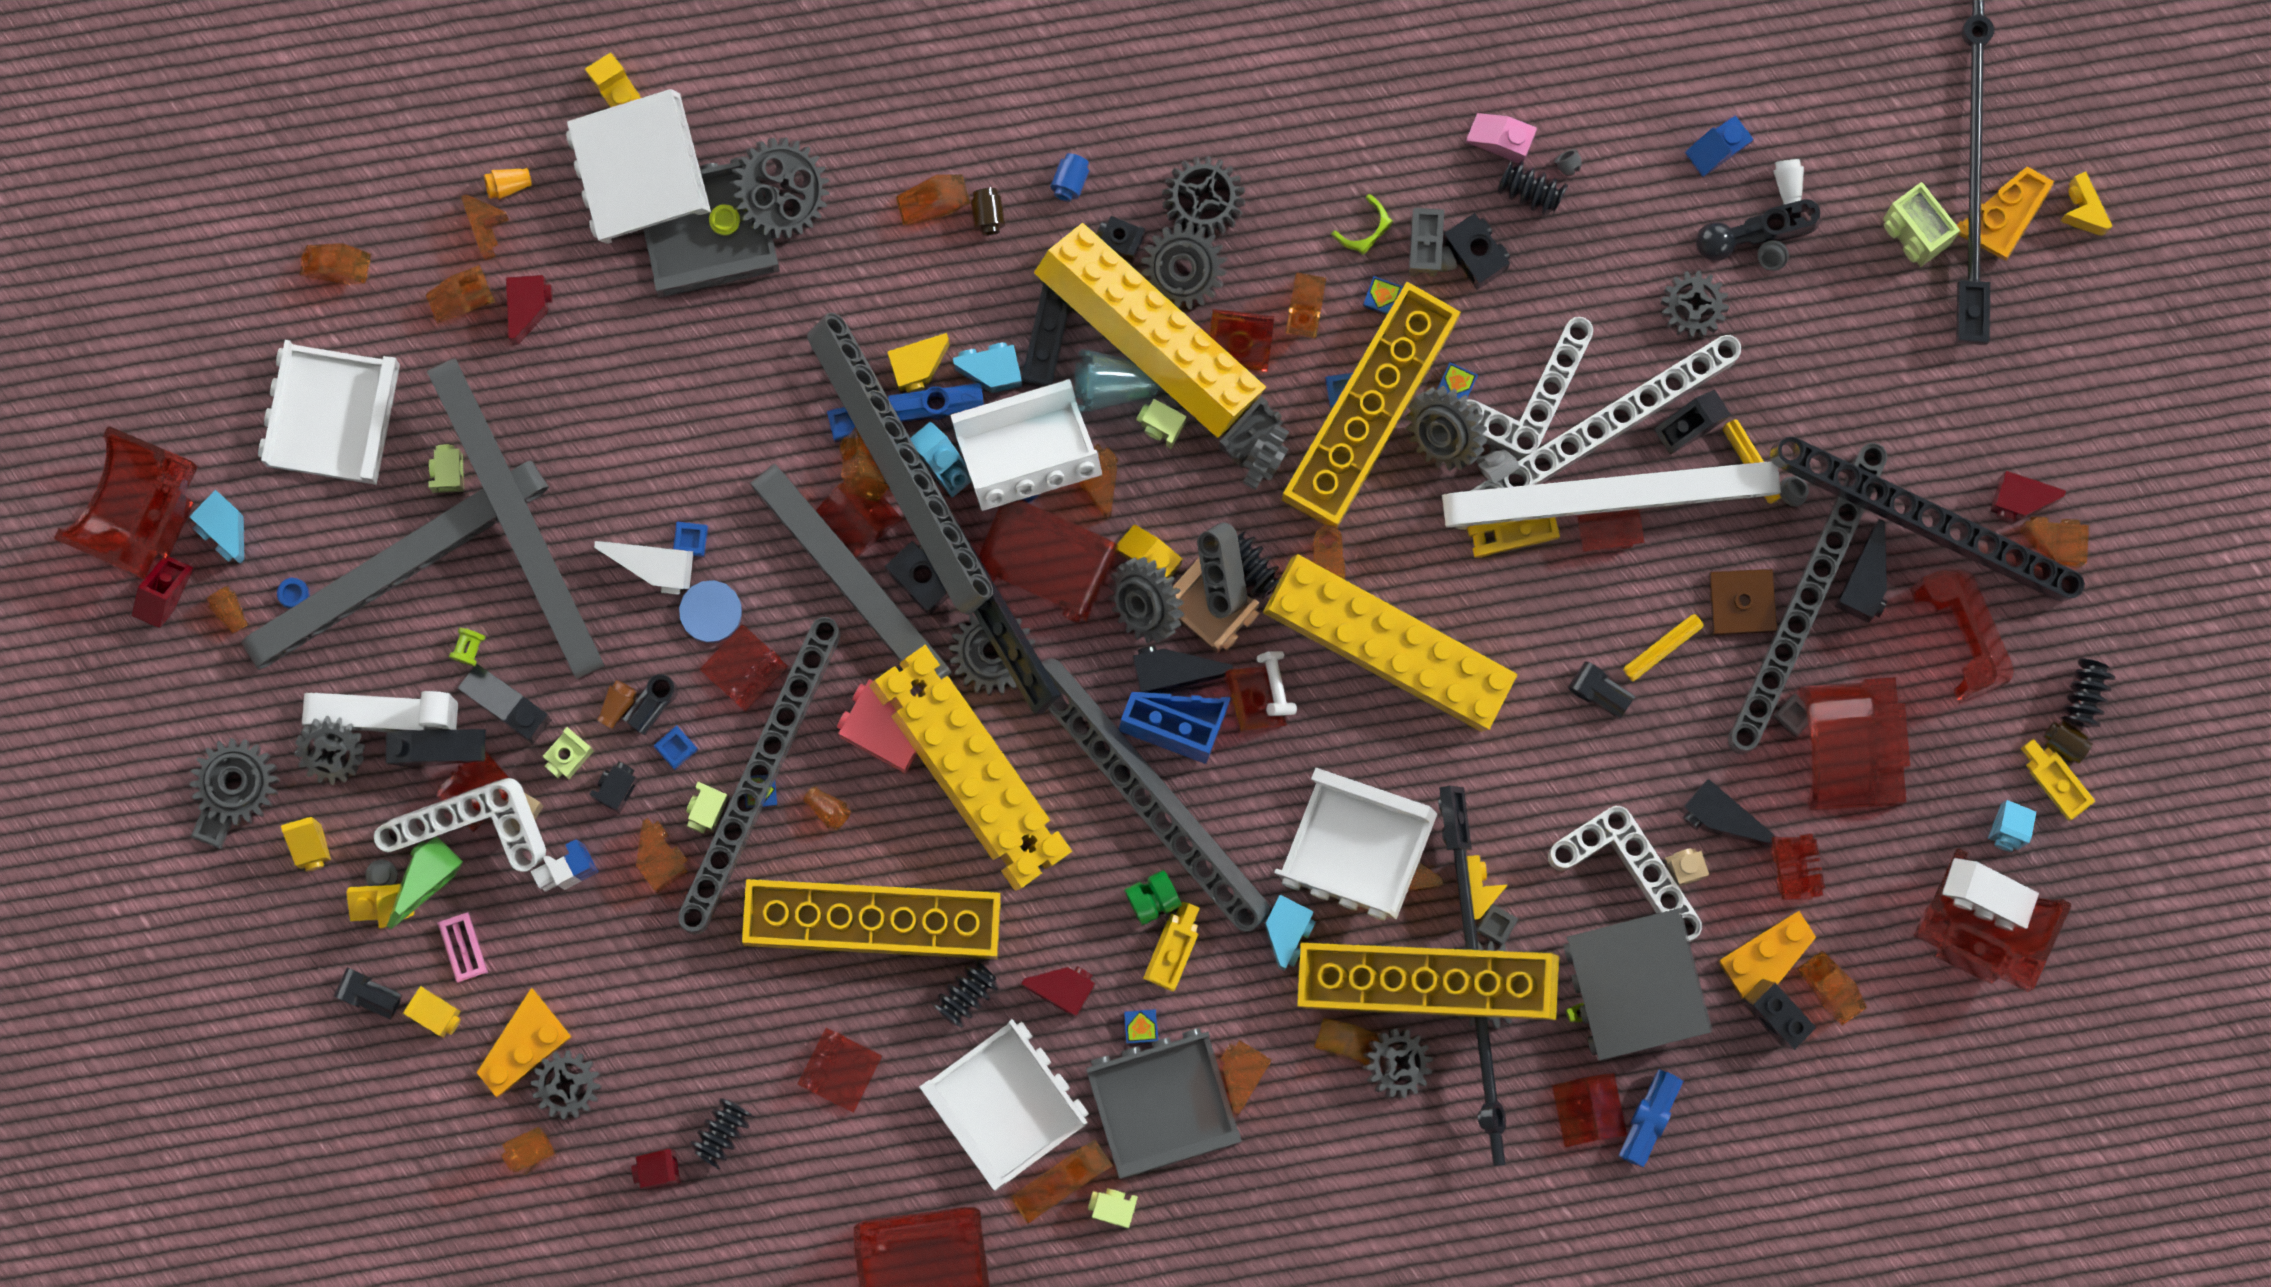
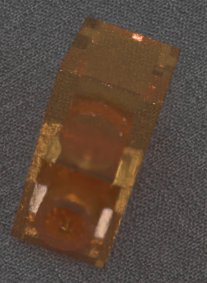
(335, 263)
(460, 294)
(1305, 305)
(860, 470)
(2061, 541)
(656, 859)
(1833, 987)
(528, 1151)

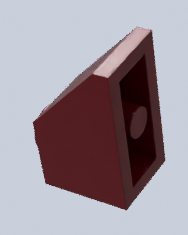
(526, 304)
(2022, 497)
(161, 591)
(1062, 988)
(656, 1169)

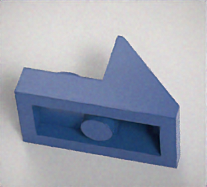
(1718, 145)

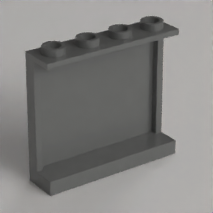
(693, 257)
(1638, 984)
(1163, 1103)

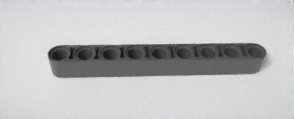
(841, 566)

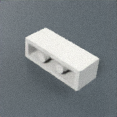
(1990, 894)

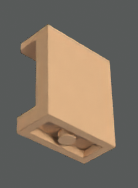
(1213, 631)

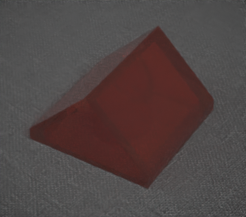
(1244, 337)
(857, 519)
(1249, 699)
(1589, 1110)

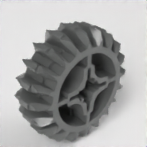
(1193, 191)

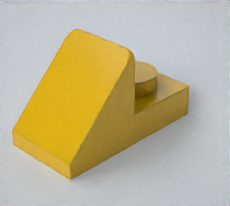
(612, 81)
(2091, 213)
(1481, 895)
(372, 903)

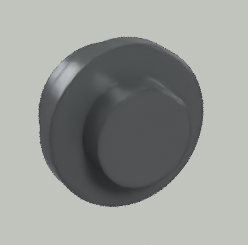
(1773, 255)
(1794, 491)
(381, 873)

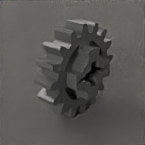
(1682, 304)
(1265, 457)
(333, 738)
(1408, 1070)
(552, 1089)

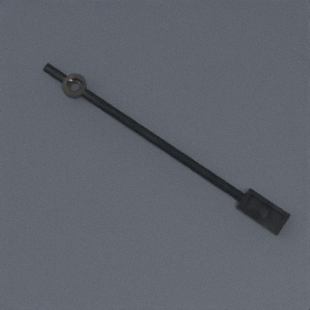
(1974, 295)
(1457, 838)

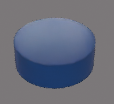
(292, 592)

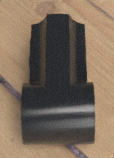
(1594, 686)
(648, 706)
(362, 991)

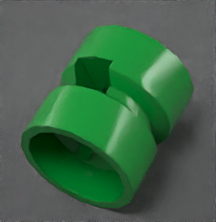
(1153, 897)

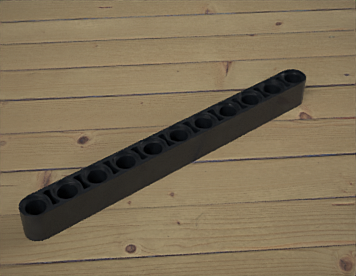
(1942, 519)

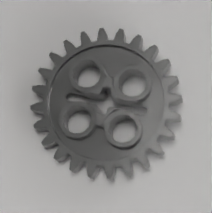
(771, 214)

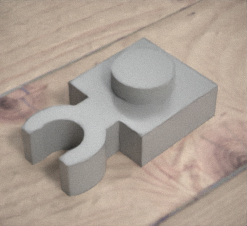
(1497, 464)

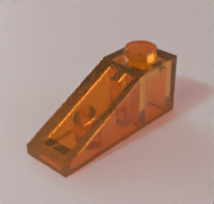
(1061, 1181)

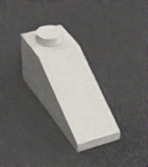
(655, 565)

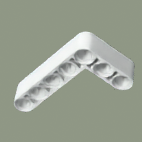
(1540, 399)
(383, 714)
(463, 814)
(1634, 864)

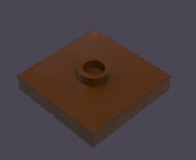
(1743, 602)

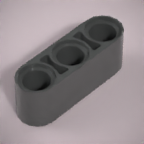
(1222, 570)

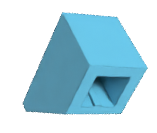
(994, 368)
(941, 458)
(223, 524)
(2012, 826)
(1286, 927)

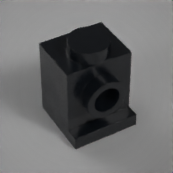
(1129, 245)
(615, 787)

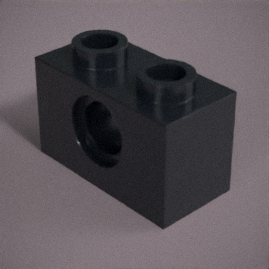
(1477, 268)
(902, 570)
(1778, 1014)

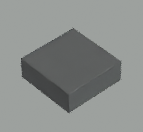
(1793, 716)
(211, 831)
(1496, 925)

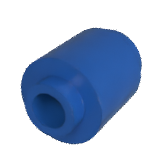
(1070, 177)

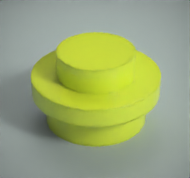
(724, 220)

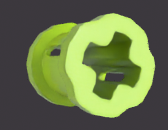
(469, 657)

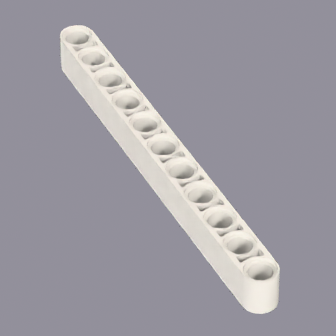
(1631, 405)
(1611, 494)

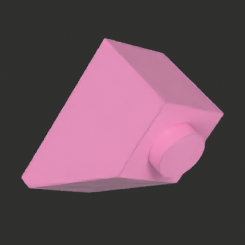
(1502, 136)

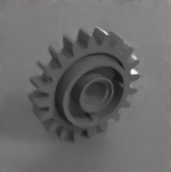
(1198, 252)
(1446, 428)
(1146, 600)
(974, 663)
(218, 770)

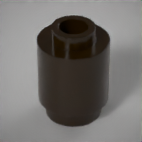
(987, 211)
(2067, 741)

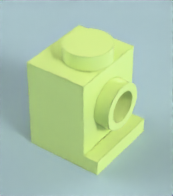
(1161, 422)
(446, 469)
(579, 754)
(705, 808)
(1112, 1207)

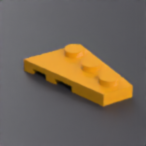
(2010, 212)
(1768, 954)
(522, 1046)

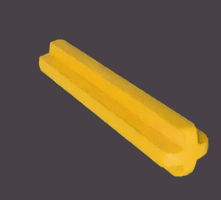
(1744, 448)
(1663, 647)

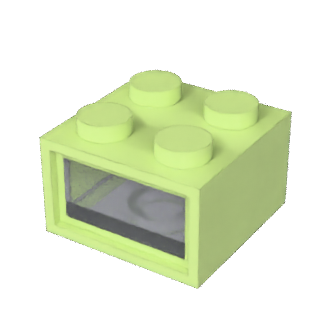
(1920, 225)

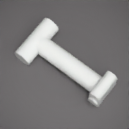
(1280, 706)

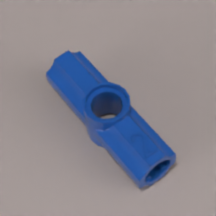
(957, 399)
(1650, 1118)

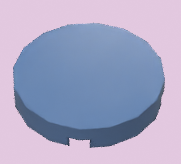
(710, 611)

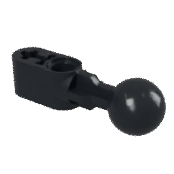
(1717, 240)

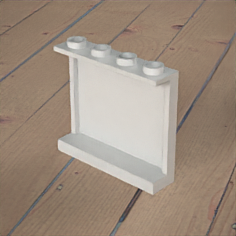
(637, 165)
(329, 413)
(1025, 445)
(1357, 845)
(1005, 1104)

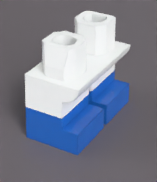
(566, 870)

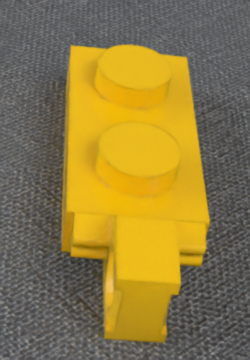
(2057, 780)
(1173, 948)

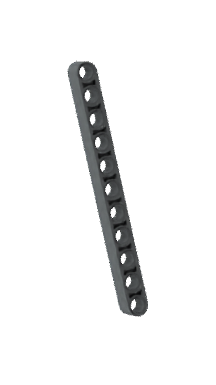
(900, 464)
(515, 518)
(383, 572)
(1803, 613)
(759, 791)
(1161, 802)

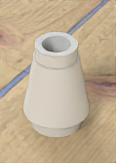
(1789, 180)

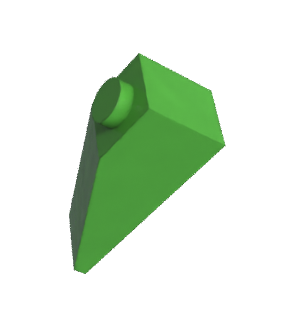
(427, 873)

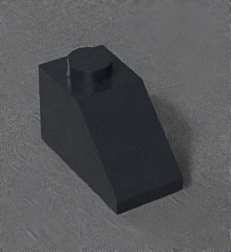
(1692, 421)

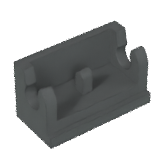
(1426, 241)
(1245, 433)

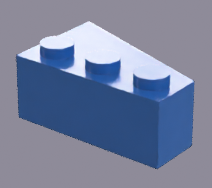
(1175, 722)

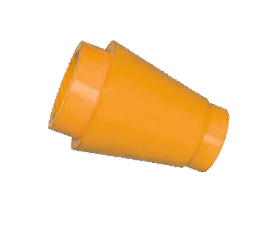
(506, 182)

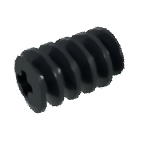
(1531, 188)
(1256, 568)
(2087, 693)
(966, 994)
(721, 1132)

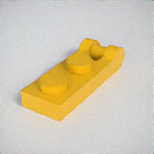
(1512, 535)

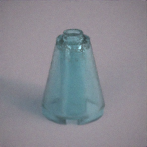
(1110, 381)

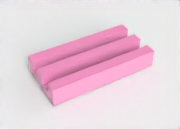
(471, 973)

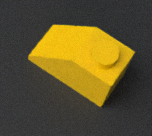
(917, 363)
(1140, 543)
(306, 843)
(433, 1012)

